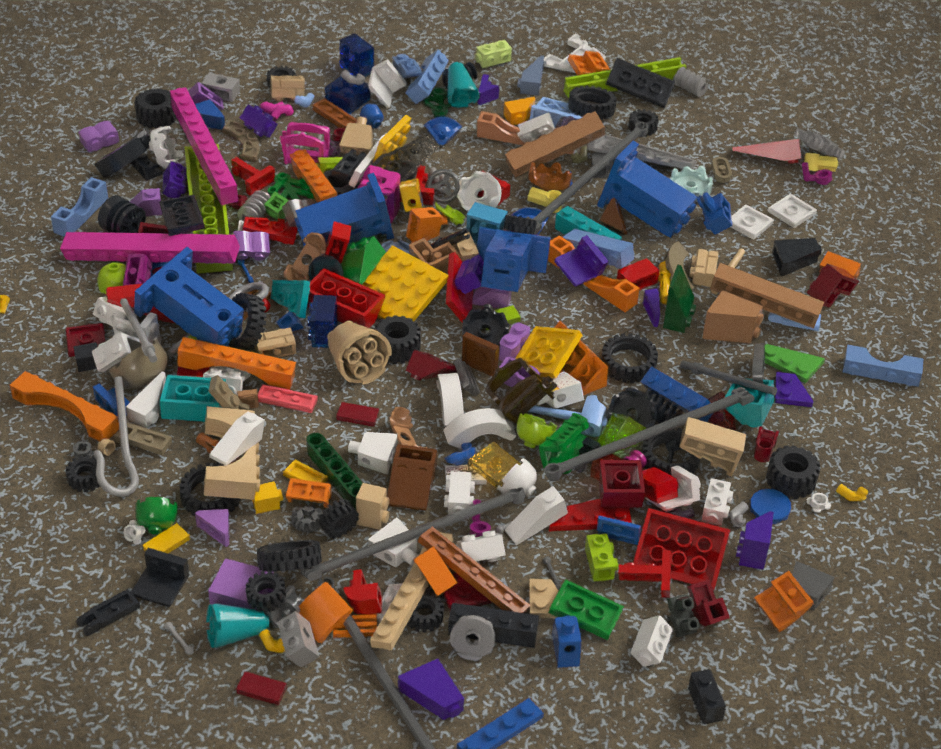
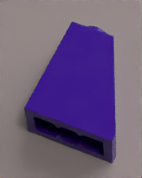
(432, 689)

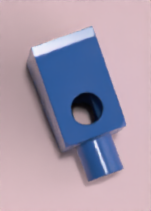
(566, 633)

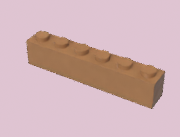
(555, 144)
(771, 296)

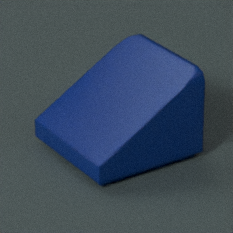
(291, 321)

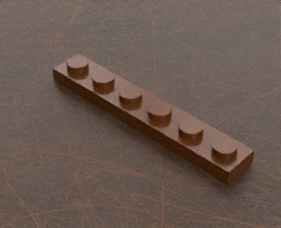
(473, 572)

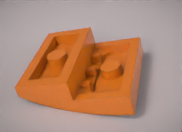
(588, 63)
(784, 601)
(324, 611)

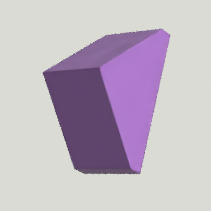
(215, 524)

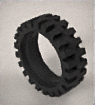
(606, 100)
(254, 323)
(632, 343)
(689, 465)
(192, 504)
(289, 555)

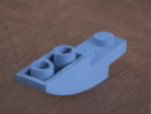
(406, 66)

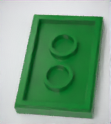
(592, 610)

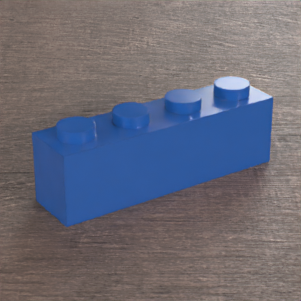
(674, 392)

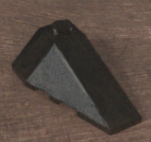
(407, 158)

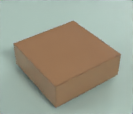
(249, 397)

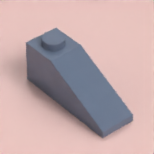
(531, 78)

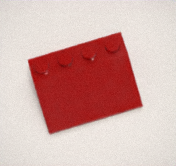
(694, 546)

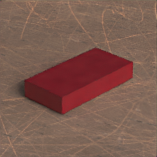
(357, 414)
(261, 688)

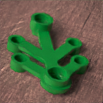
(285, 180)

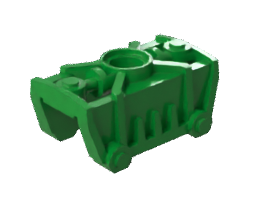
(564, 442)

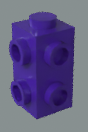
(256, 119)
(174, 180)

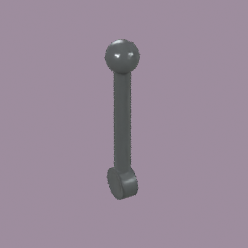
(546, 560)

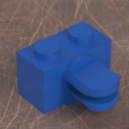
(716, 212)

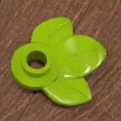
(455, 216)

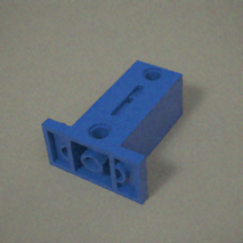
(647, 193)
(360, 208)
(510, 257)
(190, 302)

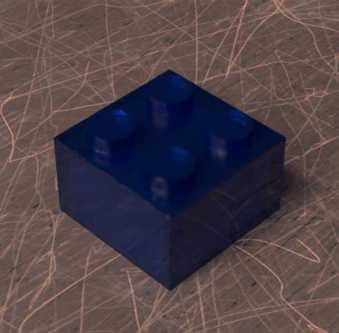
(356, 55)
(347, 95)
(322, 319)

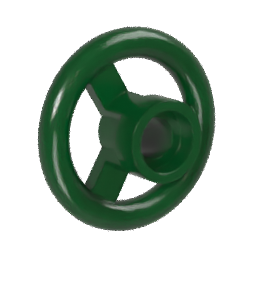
(439, 95)

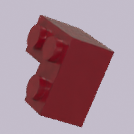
(831, 283)

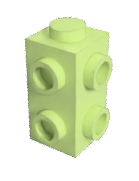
(493, 53)

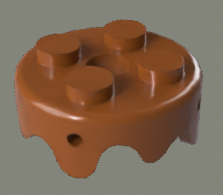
(547, 179)

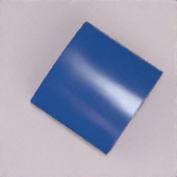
(619, 530)

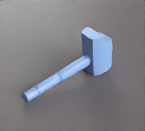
(592, 410)

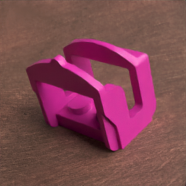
(290, 139)
(389, 188)

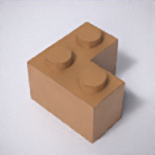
(435, 257)

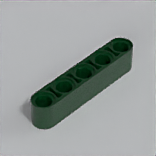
(333, 466)

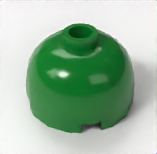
(156, 514)

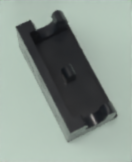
(146, 167)

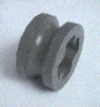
(82, 445)

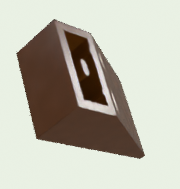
(412, 477)

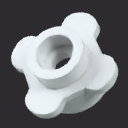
(819, 502)
(134, 532)

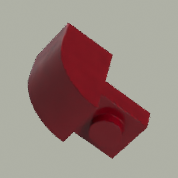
(706, 606)

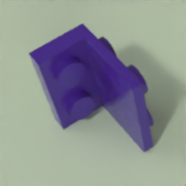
(583, 262)

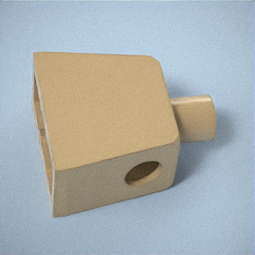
(357, 137)

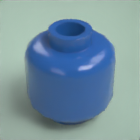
(372, 114)

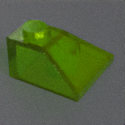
(618, 428)

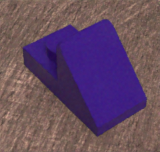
(487, 91)

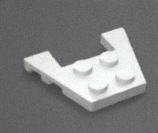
(574, 41)

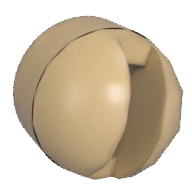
(108, 444)

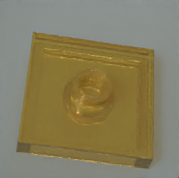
(493, 463)

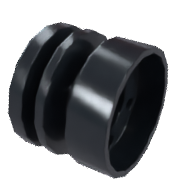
(120, 215)

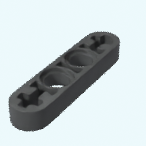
(758, 362)

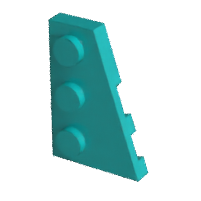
(292, 295)

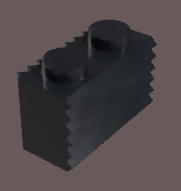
(707, 696)

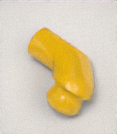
(859, 495)
(271, 644)

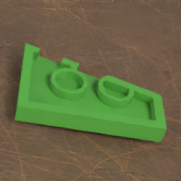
(793, 362)

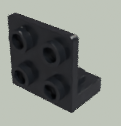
(162, 577)

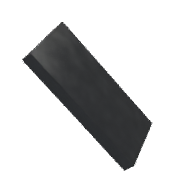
(640, 83)
(181, 215)

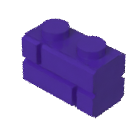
(470, 274)

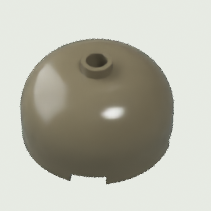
(138, 370)

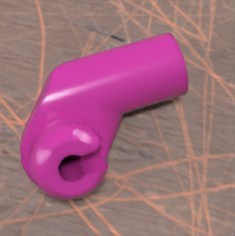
(269, 107)
(282, 109)

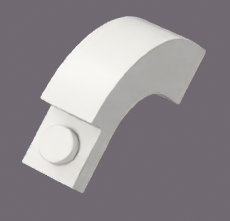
(451, 397)
(478, 423)

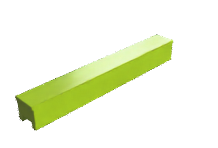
(665, 68)

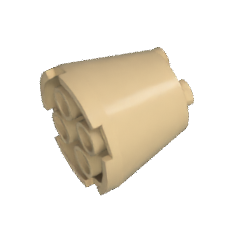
(359, 352)

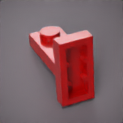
(254, 179)
(427, 193)
(649, 572)

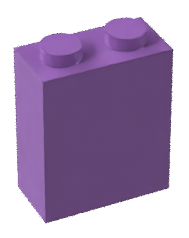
(230, 584)

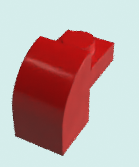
(363, 597)

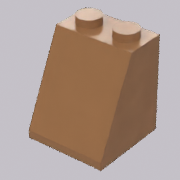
(733, 319)

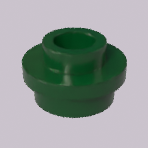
(439, 111)

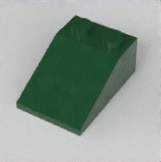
(679, 303)

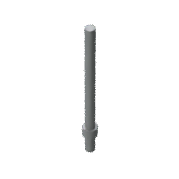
(147, 347)

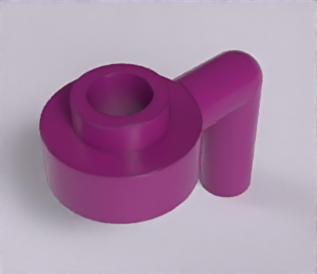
(821, 177)
(478, 526)

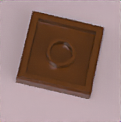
(480, 354)

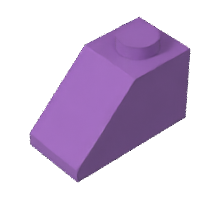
(200, 93)
(149, 201)
(495, 297)

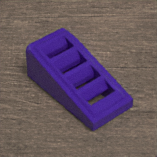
(652, 305)

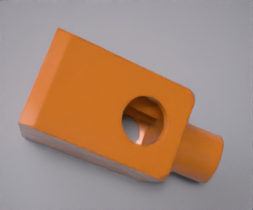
(424, 224)

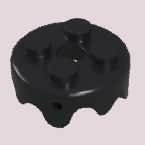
(488, 319)
(637, 400)

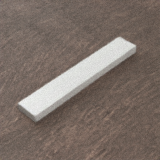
(368, 160)

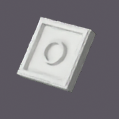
(792, 210)
(750, 222)

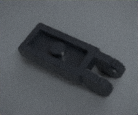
(348, 165)
(108, 612)

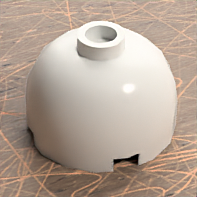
(520, 476)

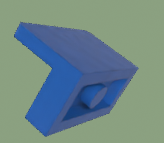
(107, 399)

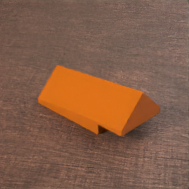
(585, 367)

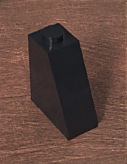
(795, 254)

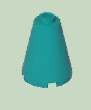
(460, 86)
(233, 624)

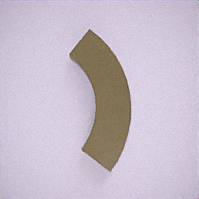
(247, 138)
(676, 255)

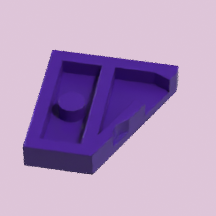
(791, 391)

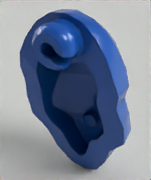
(462, 457)

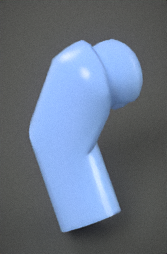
(304, 101)

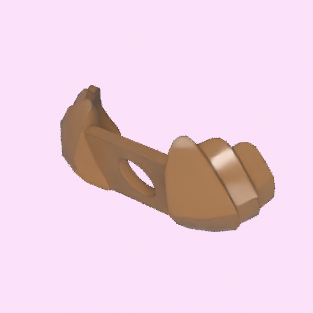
(314, 247)
(401, 423)

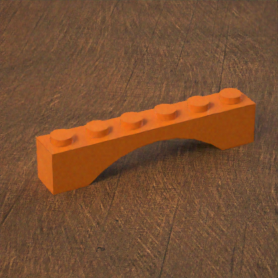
(306, 168)
(618, 292)
(201, 354)
(34, 391)

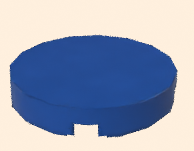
(773, 501)

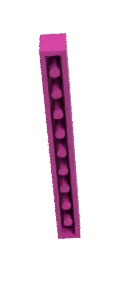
(204, 146)
(156, 246)

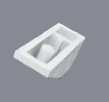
(146, 405)
(239, 438)
(537, 515)

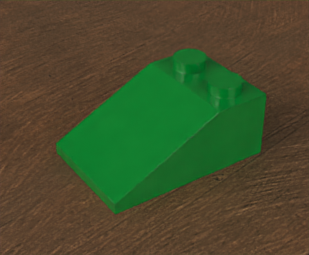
(361, 259)

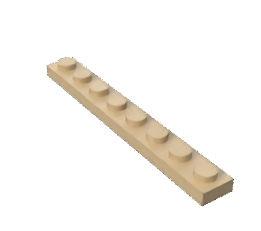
(401, 607)

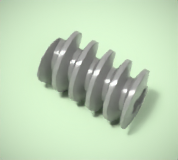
(691, 82)
(254, 205)

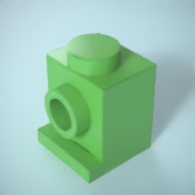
(274, 206)

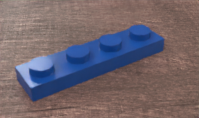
(503, 727)

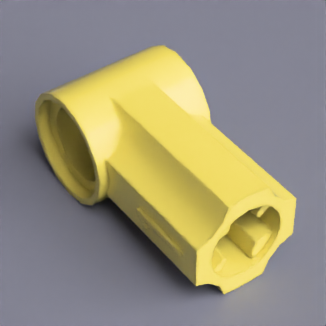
(819, 162)
(543, 197)

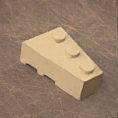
(714, 443)

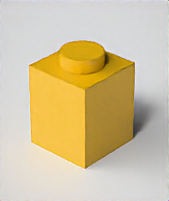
(267, 498)

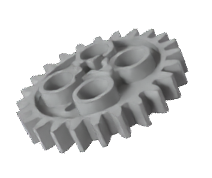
(819, 143)

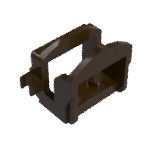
(523, 394)

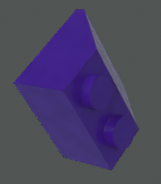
(755, 541)

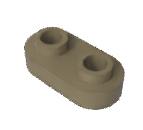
(721, 169)

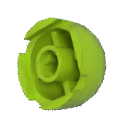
(111, 276)
(533, 429)

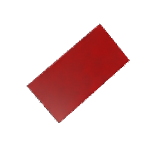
(455, 298)

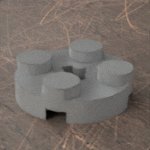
(475, 625)

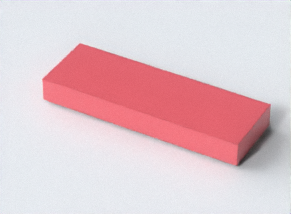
(287, 398)

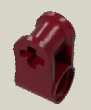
(765, 444)

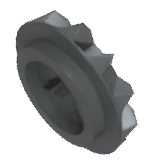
(306, 524)

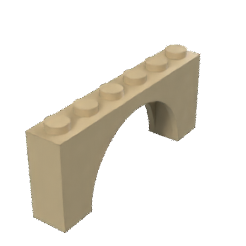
(238, 478)

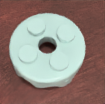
(695, 178)

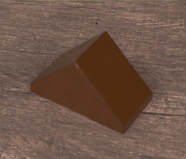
(613, 217)

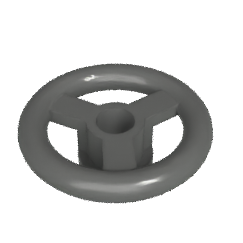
(451, 196)

